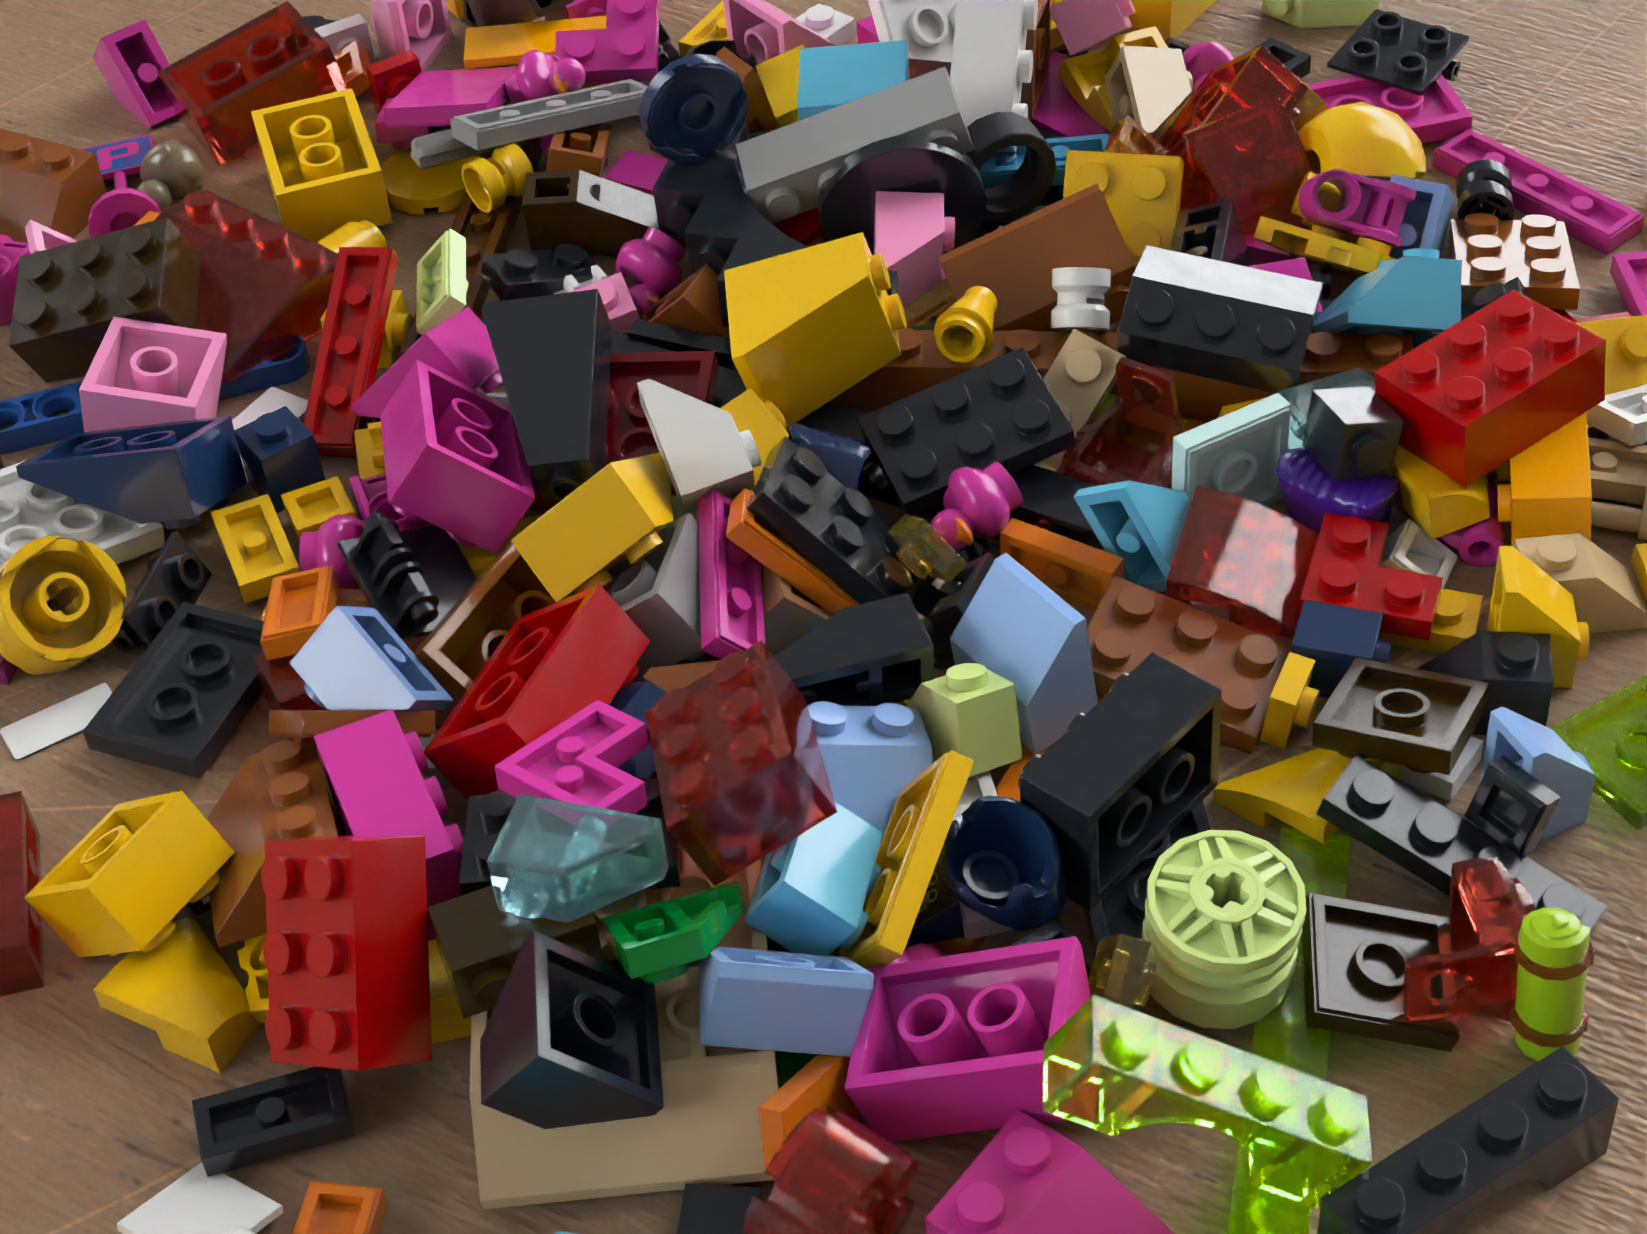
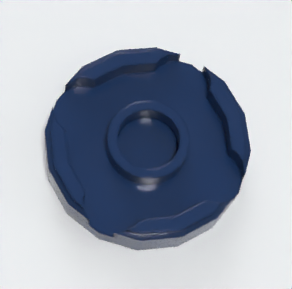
(693, 108)

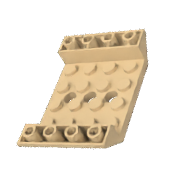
(709, 1098)

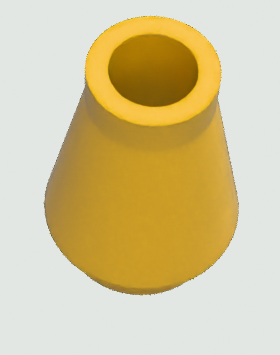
(967, 326)

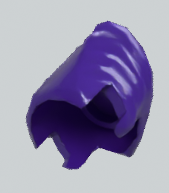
(1313, 492)

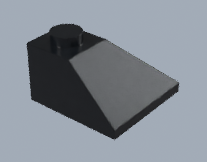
(571, 1041)

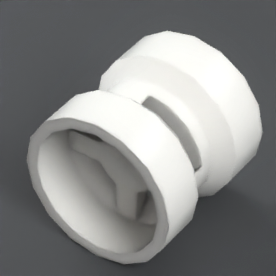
(1080, 298)

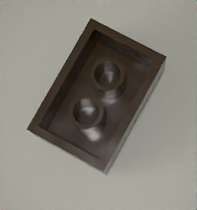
(77, 288)

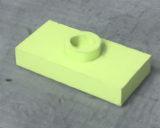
(441, 281)

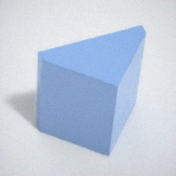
(782, 1001)

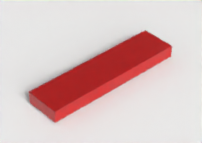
(349, 346)

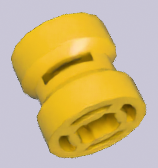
(497, 177)

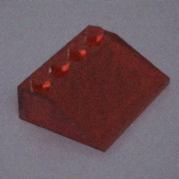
(254, 279)

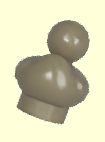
(171, 171)

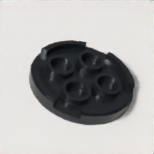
(901, 165)

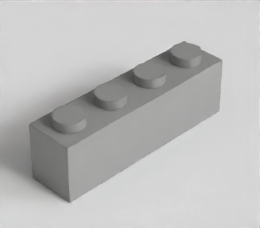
(798, 160)

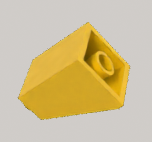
(812, 323)

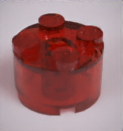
(835, 1181)

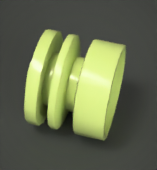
(1223, 928)

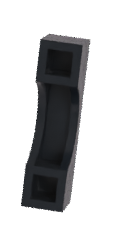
(1528, 1128)

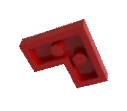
(1349, 574)

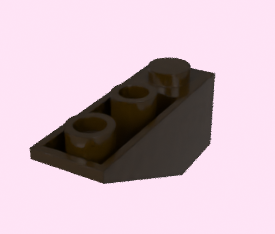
(585, 212)

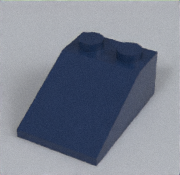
(145, 470)

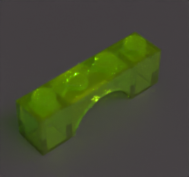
(1134, 1070)

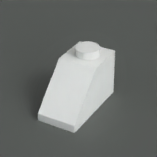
(698, 444)

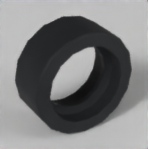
(1032, 178)

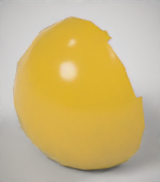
(1363, 142)

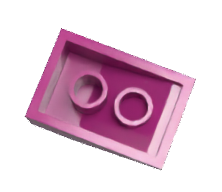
(1038, 1185)

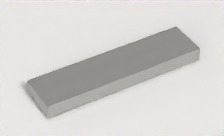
(548, 114)

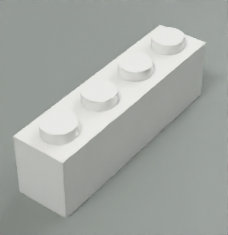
(992, 57)

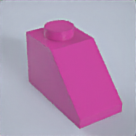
(130, 67)

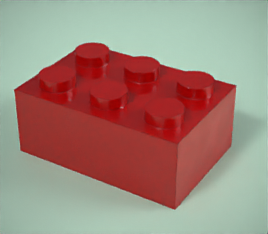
(1493, 385)
(534, 681)
(347, 951)

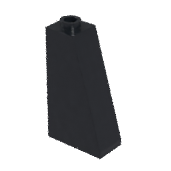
(557, 383)

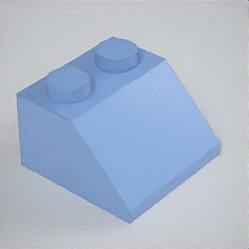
(1033, 641)
(870, 754)

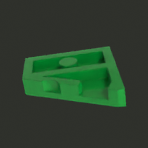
(669, 934)

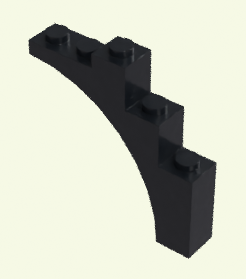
(718, 218)

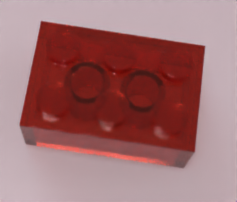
(247, 70)
(738, 763)

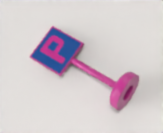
(123, 205)

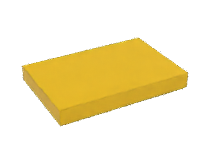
(908, 859)

